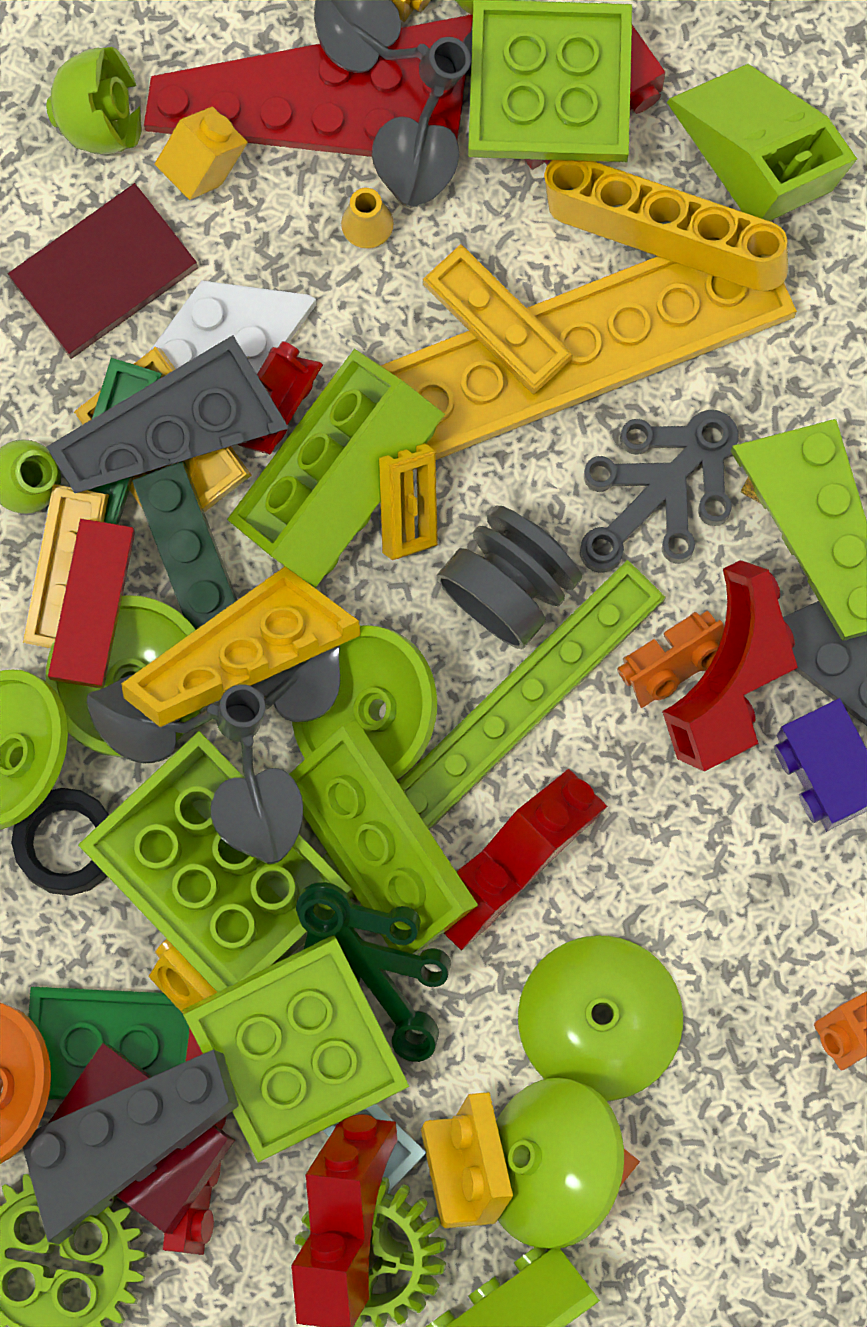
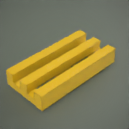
(400, 504)

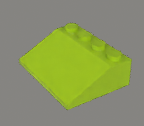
(204, 896)

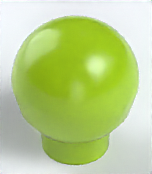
(26, 476)

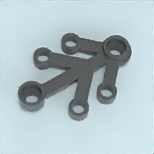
(663, 483)

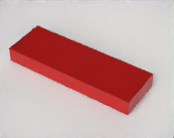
(91, 603)

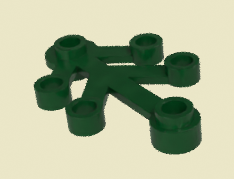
(371, 960)

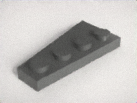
(182, 415)
(120, 1139)

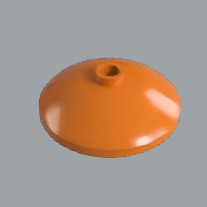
(24, 1079)

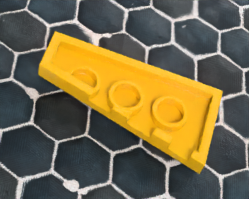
(245, 643)

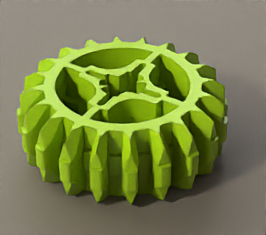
(396, 1256)

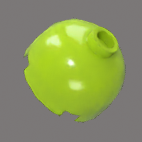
(90, 96)

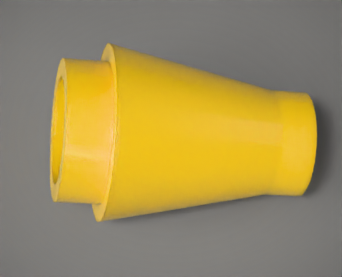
(370, 228)

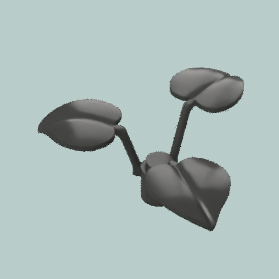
(407, 155)
(249, 813)

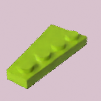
(817, 507)

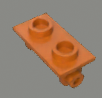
(658, 673)

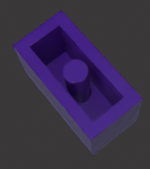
(829, 763)

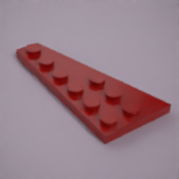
(307, 99)

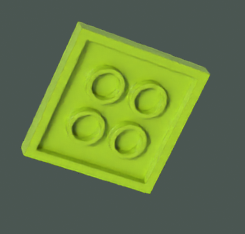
(550, 80)
(297, 1047)

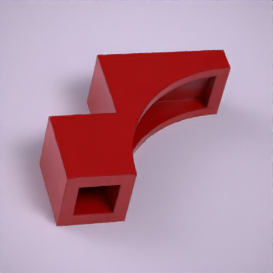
(755, 648)
(523, 850)
(342, 1197)

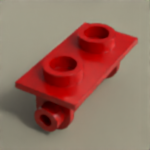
(287, 383)

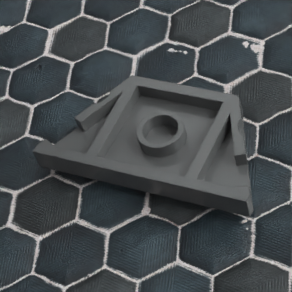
(827, 661)

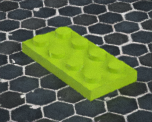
(378, 836)

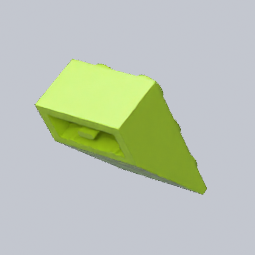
(763, 141)

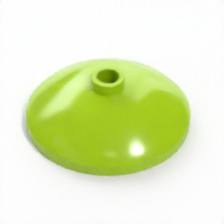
(141, 635)
(375, 671)
(30, 743)
(570, 1045)
(560, 1162)

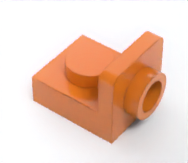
(845, 1032)

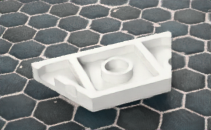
(219, 310)

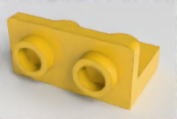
(467, 1165)

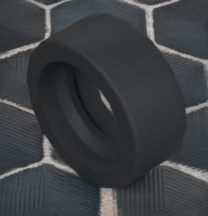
(24, 851)

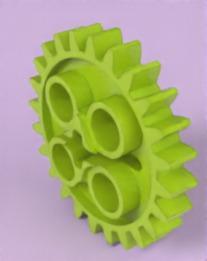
(46, 1303)

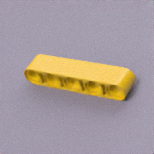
(681, 241)

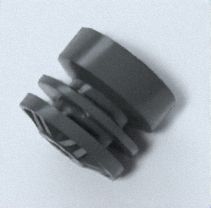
(516, 568)

